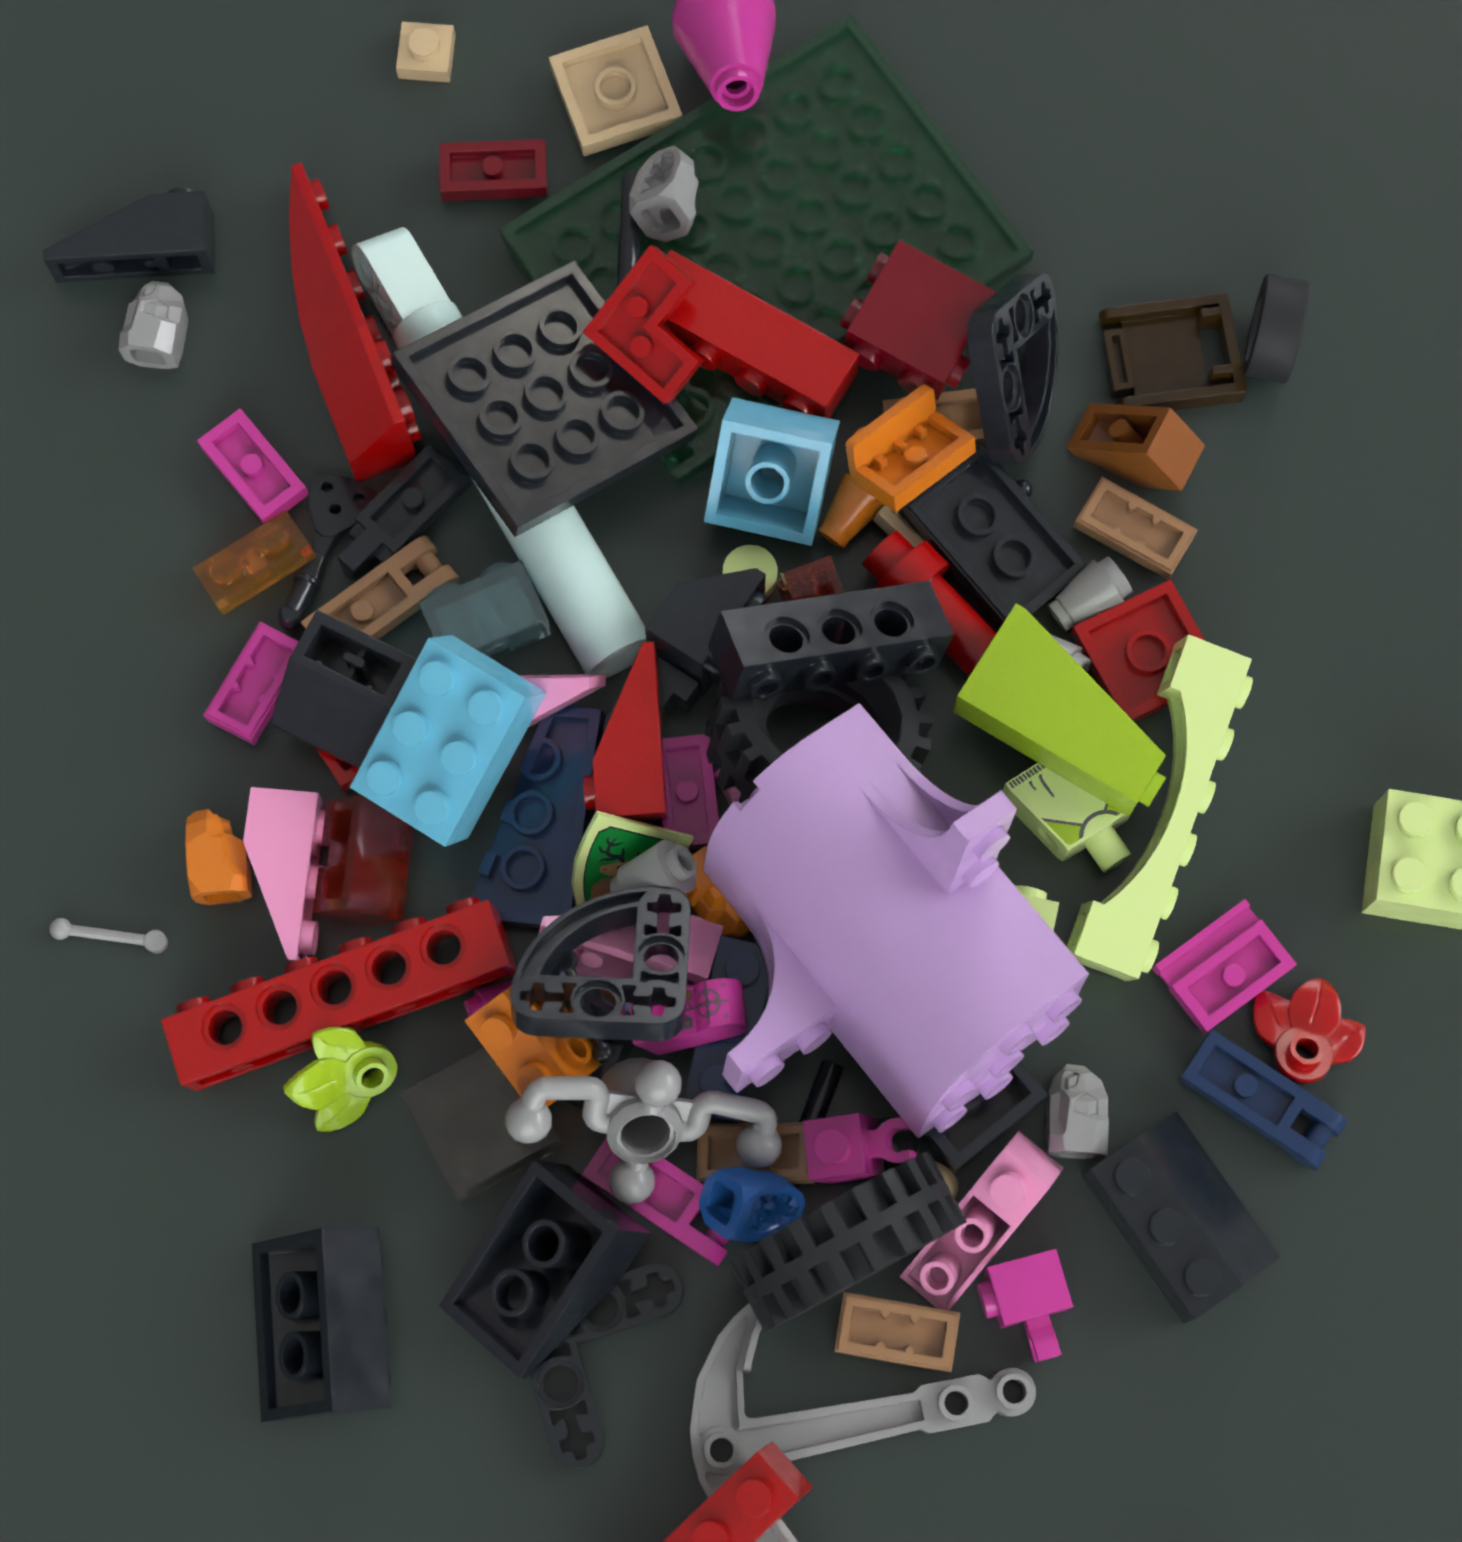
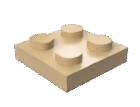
(615, 90)

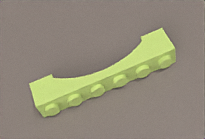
(1201, 691)

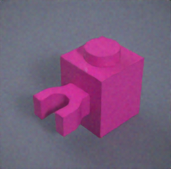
(851, 1147)
(1027, 1293)

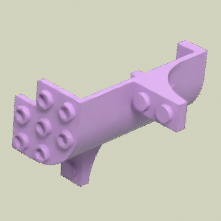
(887, 926)

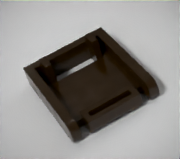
(1160, 354)

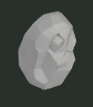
(665, 195)
(155, 327)
(1077, 1115)

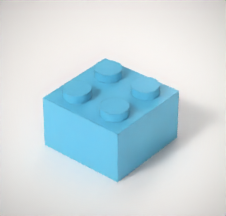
(771, 471)

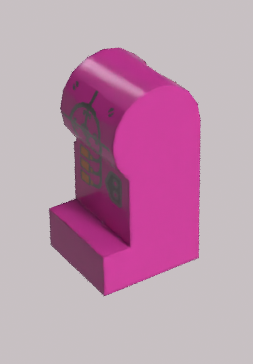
(712, 1013)

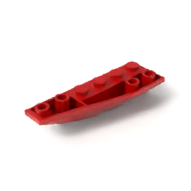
(343, 346)

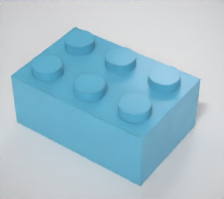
(447, 739)

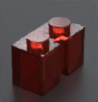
(365, 863)

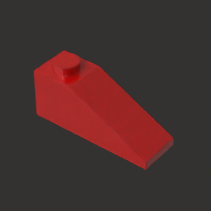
(630, 756)

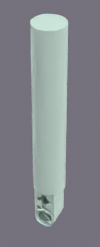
(556, 553)

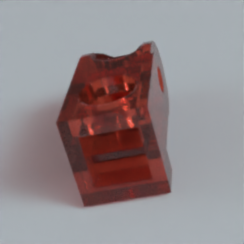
(809, 580)

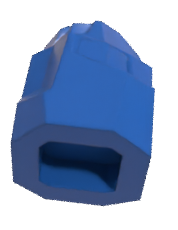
(749, 1203)

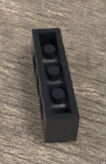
(829, 640)

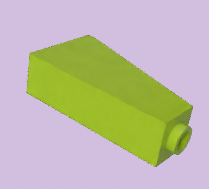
(1057, 715)

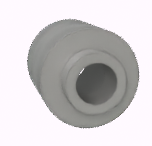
(659, 866)

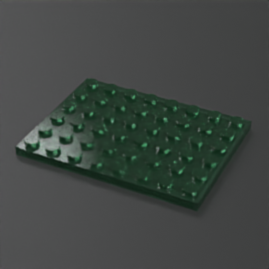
(790, 204)

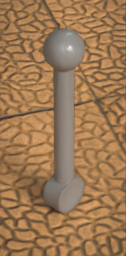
(154, 940)

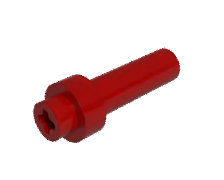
(900, 563)

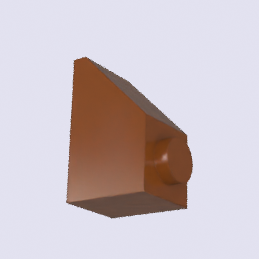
(1138, 444)

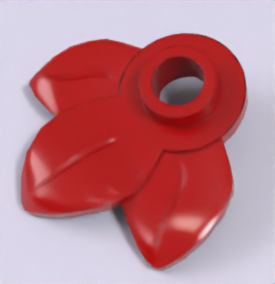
(1308, 1022)

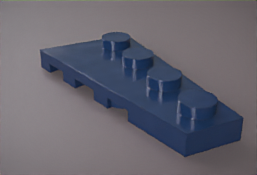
(543, 823)

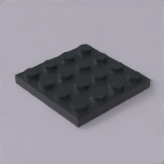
(537, 402)

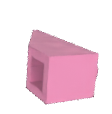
(285, 850)
(992, 1214)

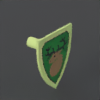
(610, 844)

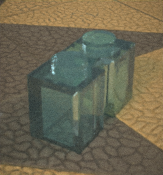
(490, 611)

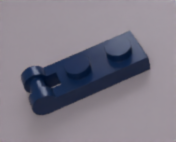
(1262, 1098)

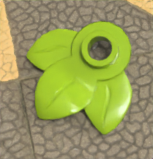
(336, 1080)

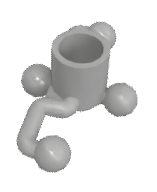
(644, 1119)

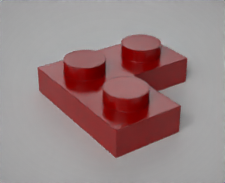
(633, 330)

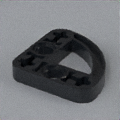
(1014, 406)
(645, 990)

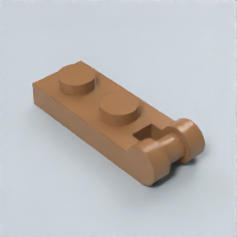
(385, 594)

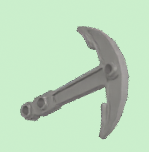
(805, 1433)

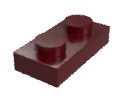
(493, 170)

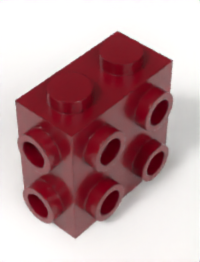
(914, 319)

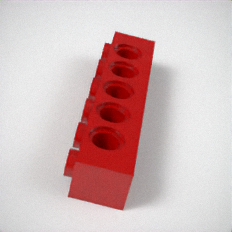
(196, 1028)

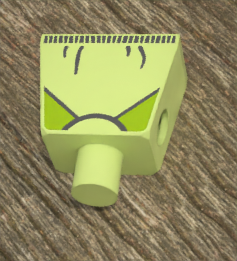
(1067, 817)

